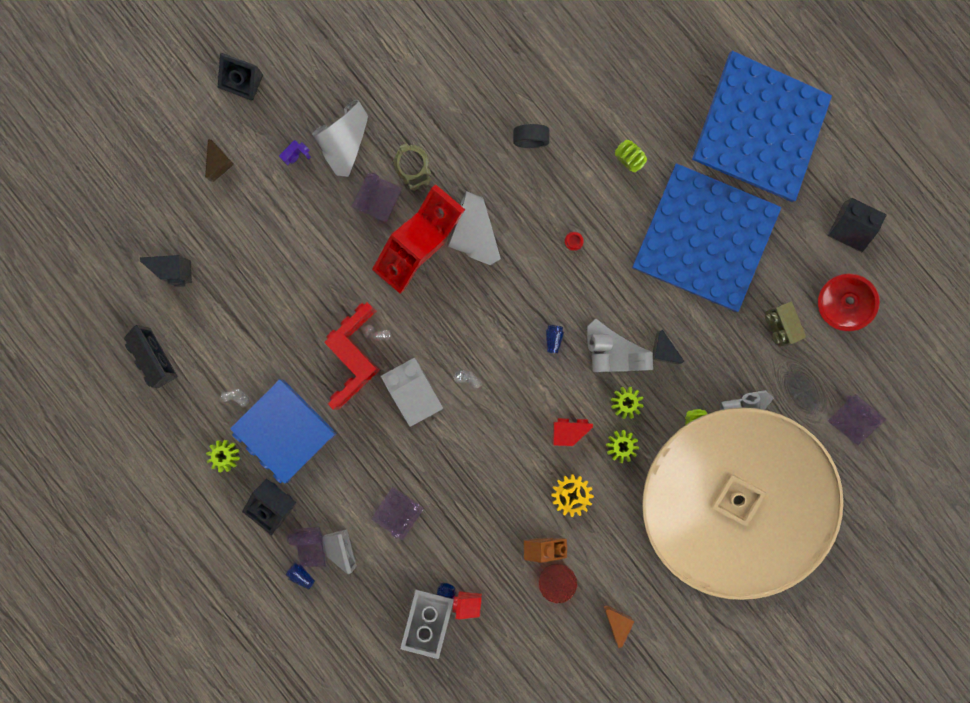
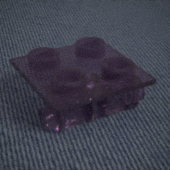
(377, 197)
(856, 419)
(397, 513)
(309, 546)

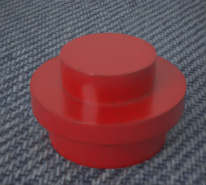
(574, 241)

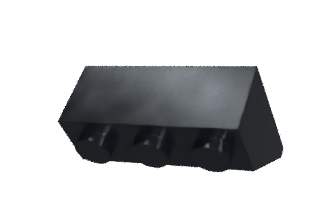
(149, 356)

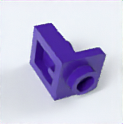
(292, 152)

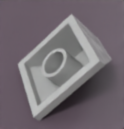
(339, 550)

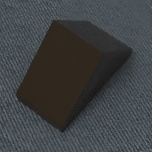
(216, 162)

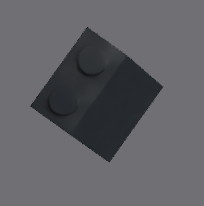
(856, 224)
(170, 268)
(269, 506)

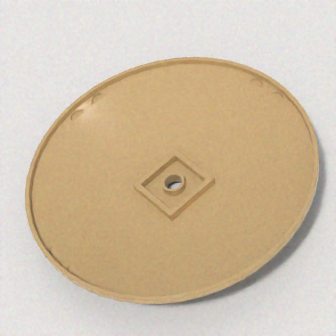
(779, 528)

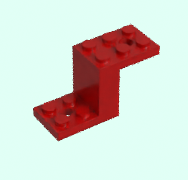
(418, 239)
(351, 355)

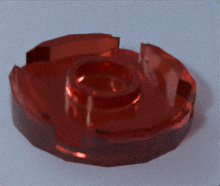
(557, 583)

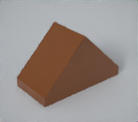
(620, 624)

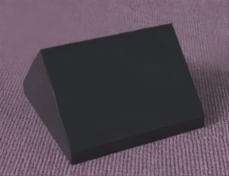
(238, 76)

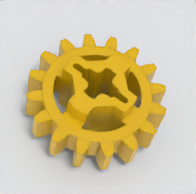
(567, 507)

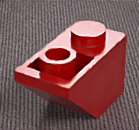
(569, 433)
(467, 605)

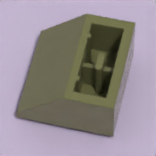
(785, 324)

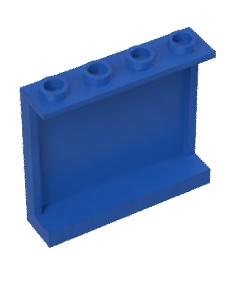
(282, 431)

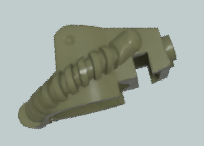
(420, 178)

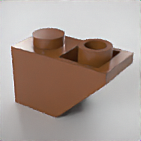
(545, 549)

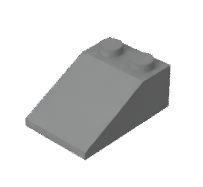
(412, 392)
(427, 624)

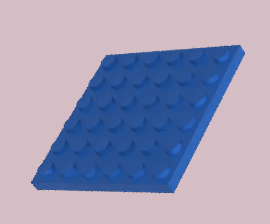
(762, 127)
(706, 237)

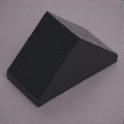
(665, 350)

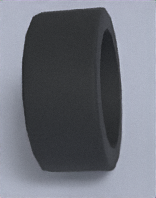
(531, 136)

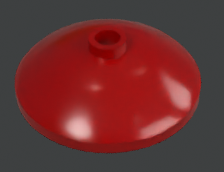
(839, 312)

